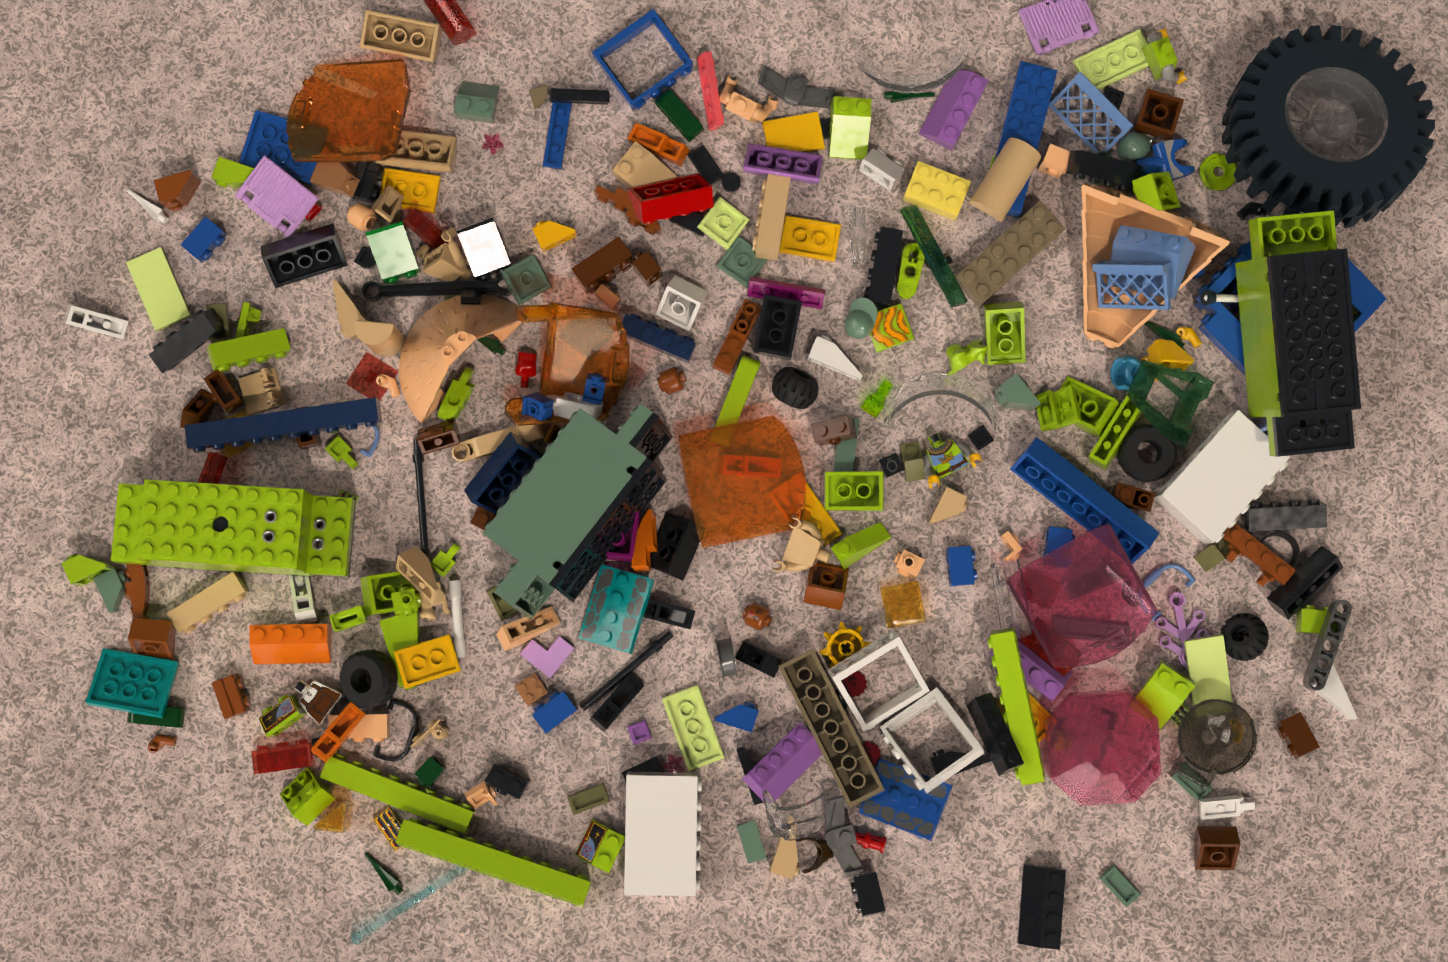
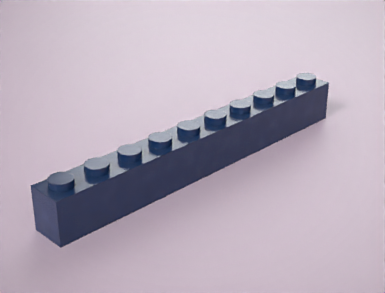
(283, 424)

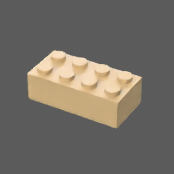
(772, 212)

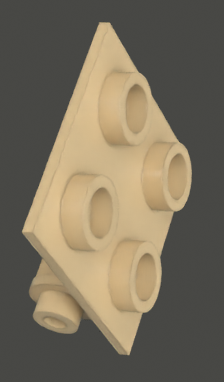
(261, 390)
(435, 728)

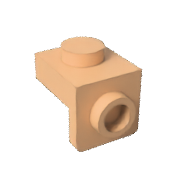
(1011, 541)
(481, 794)

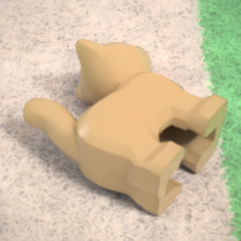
(427, 612)

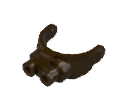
(823, 853)

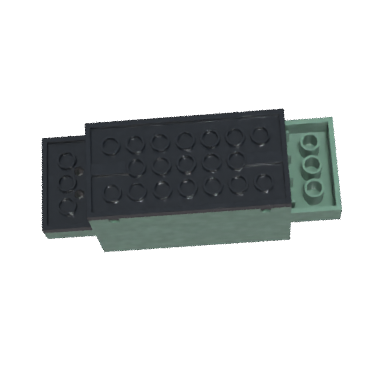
(576, 506)

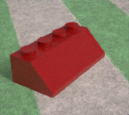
(671, 198)

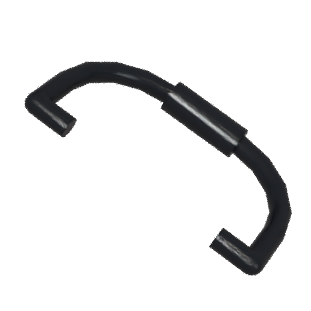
(413, 733)

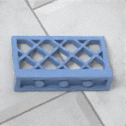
(1102, 102)
(1128, 269)

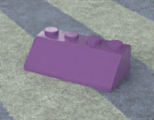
(953, 108)
(783, 162)
(1040, 674)
(784, 763)

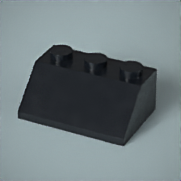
(676, 546)

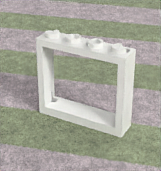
(863, 658)
(913, 711)

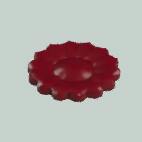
(855, 684)
(872, 752)

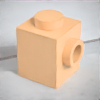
(908, 563)

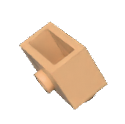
(1054, 161)

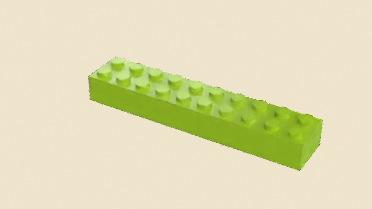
(493, 863)

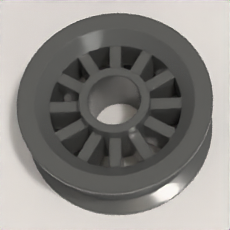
(726, 657)

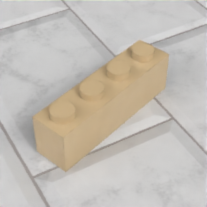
(207, 603)

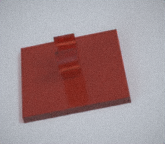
(365, 375)

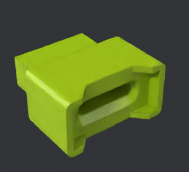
(348, 618)

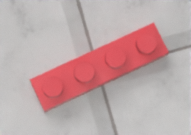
(710, 91)

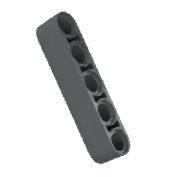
(1334, 638)

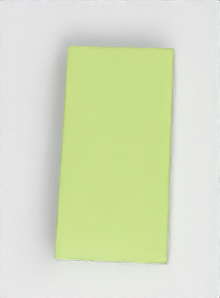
(1114, 60)
(158, 289)
(1208, 668)
(693, 728)

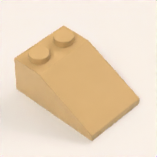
(641, 168)

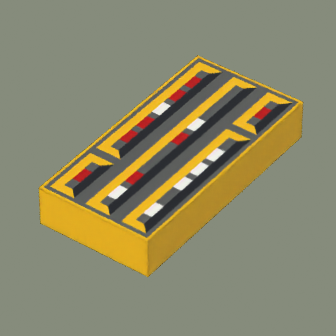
(389, 826)

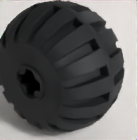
(795, 387)
(1246, 625)

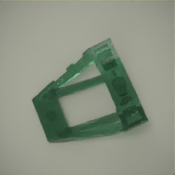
(1177, 426)

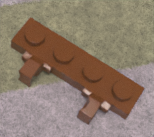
(1246, 545)

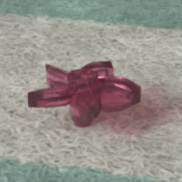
(492, 143)
(673, 764)

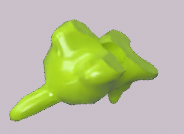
(961, 357)

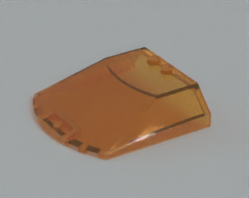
(349, 112)
(743, 480)

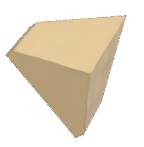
(389, 205)

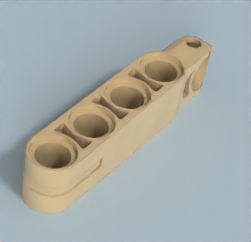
(487, 444)

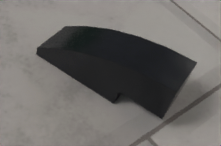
(669, 614)
(617, 702)

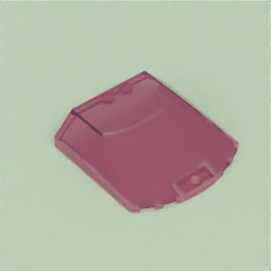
(1083, 599)

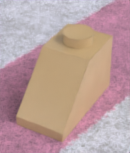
(949, 505)

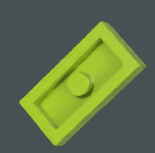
(248, 314)

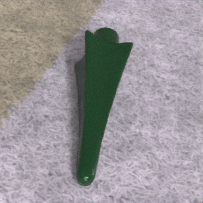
(896, 96)
(1165, 334)
(492, 344)
(388, 879)

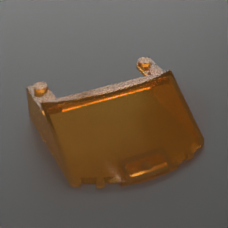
(575, 344)

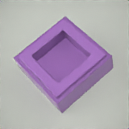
(639, 732)

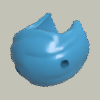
(1123, 371)

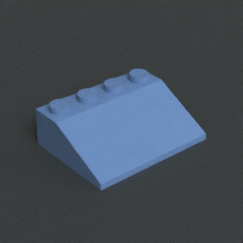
(1150, 245)

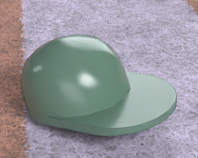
(861, 318)

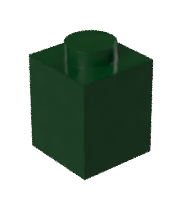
(429, 772)

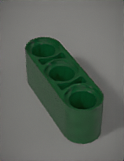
(679, 115)
(172, 718)

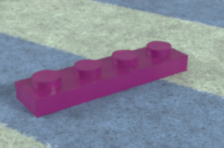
(808, 296)

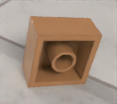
(609, 298)
(531, 689)

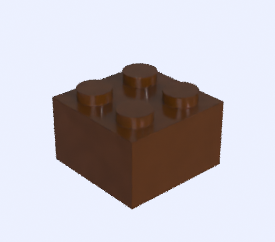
(1158, 114)

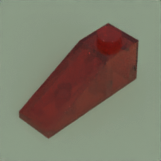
(424, 229)

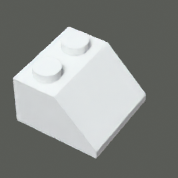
(881, 169)
(681, 303)

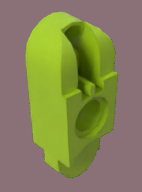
(908, 284)
(457, 396)

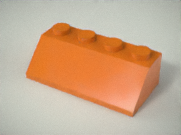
(290, 643)

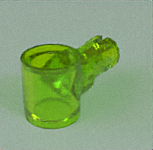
(875, 403)

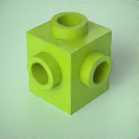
(405, 608)

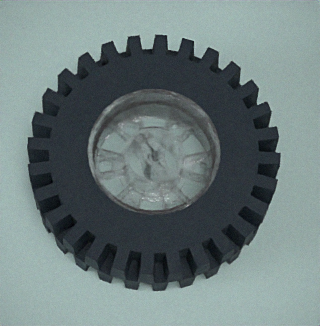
(1310, 159)

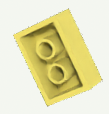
(936, 190)

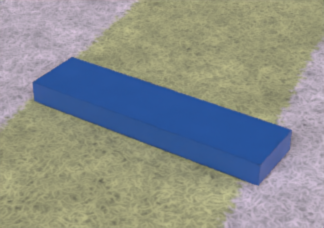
(557, 135)

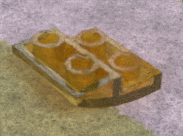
(902, 604)

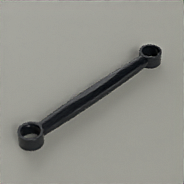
(431, 289)

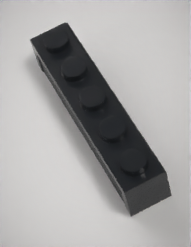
(579, 96)

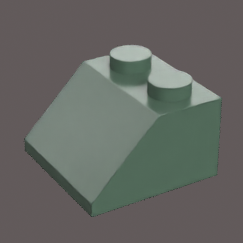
(476, 102)
(1016, 395)

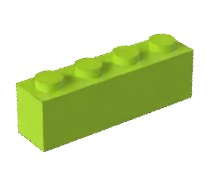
(248, 349)
(1114, 434)

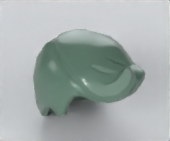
(1134, 146)

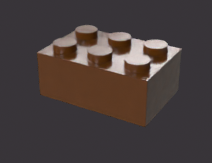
(603, 265)

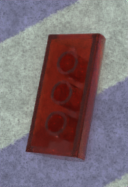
(451, 20)

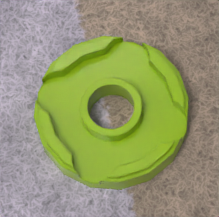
(1208, 177)

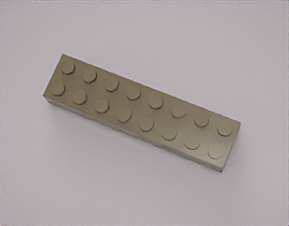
(831, 728)

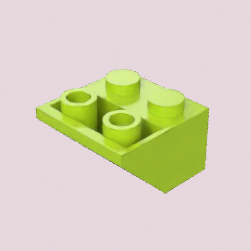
(306, 796)

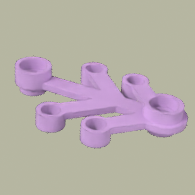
(1182, 632)

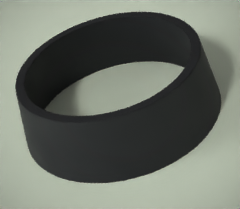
(1295, 547)

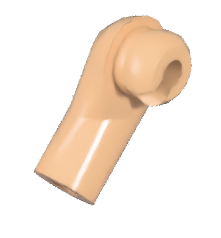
(389, 383)

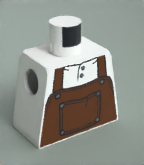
(318, 699)

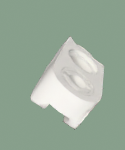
(571, 402)

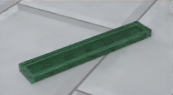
(934, 256)

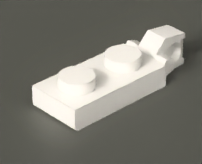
(1224, 806)

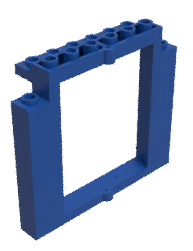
(1225, 329)

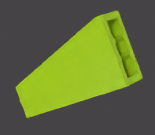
(401, 633)

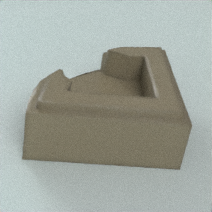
(538, 96)

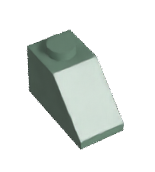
(111, 588)

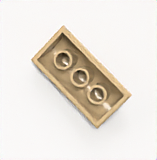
(401, 36)
(425, 152)
(1006, 178)
(380, 337)

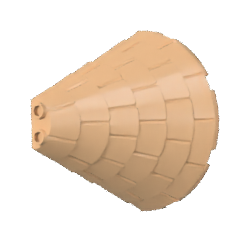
(1102, 215)
(440, 339)

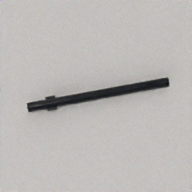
(418, 458)
(655, 646)

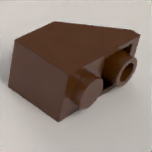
(1133, 497)

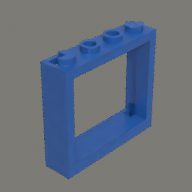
(628, 34)

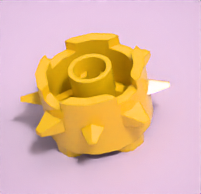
(843, 636)

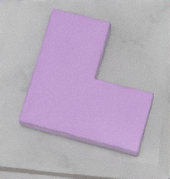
(550, 660)

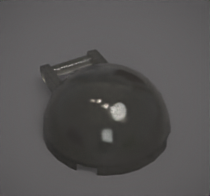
(1214, 739)

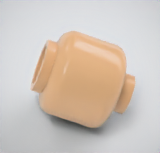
(361, 217)

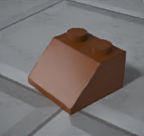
(177, 189)
(826, 585)
(152, 638)

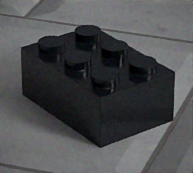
(777, 327)

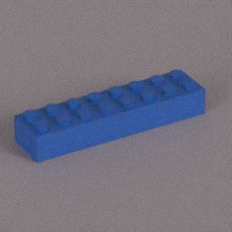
(1027, 113)
(1082, 497)

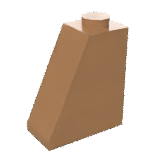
(335, 178)

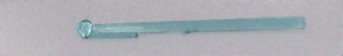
(356, 937)

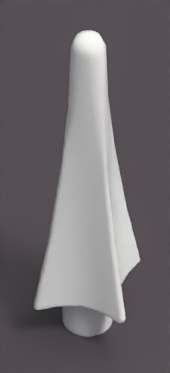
(154, 211)

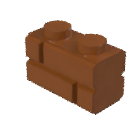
(231, 696)

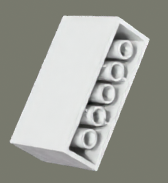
(1221, 478)
(662, 833)

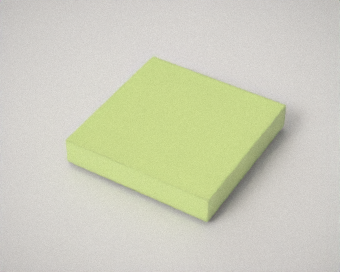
(723, 223)

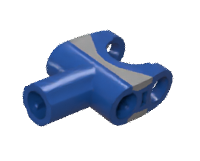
(1165, 160)

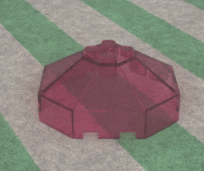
(1102, 747)

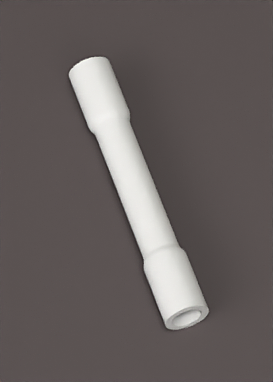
(455, 596)

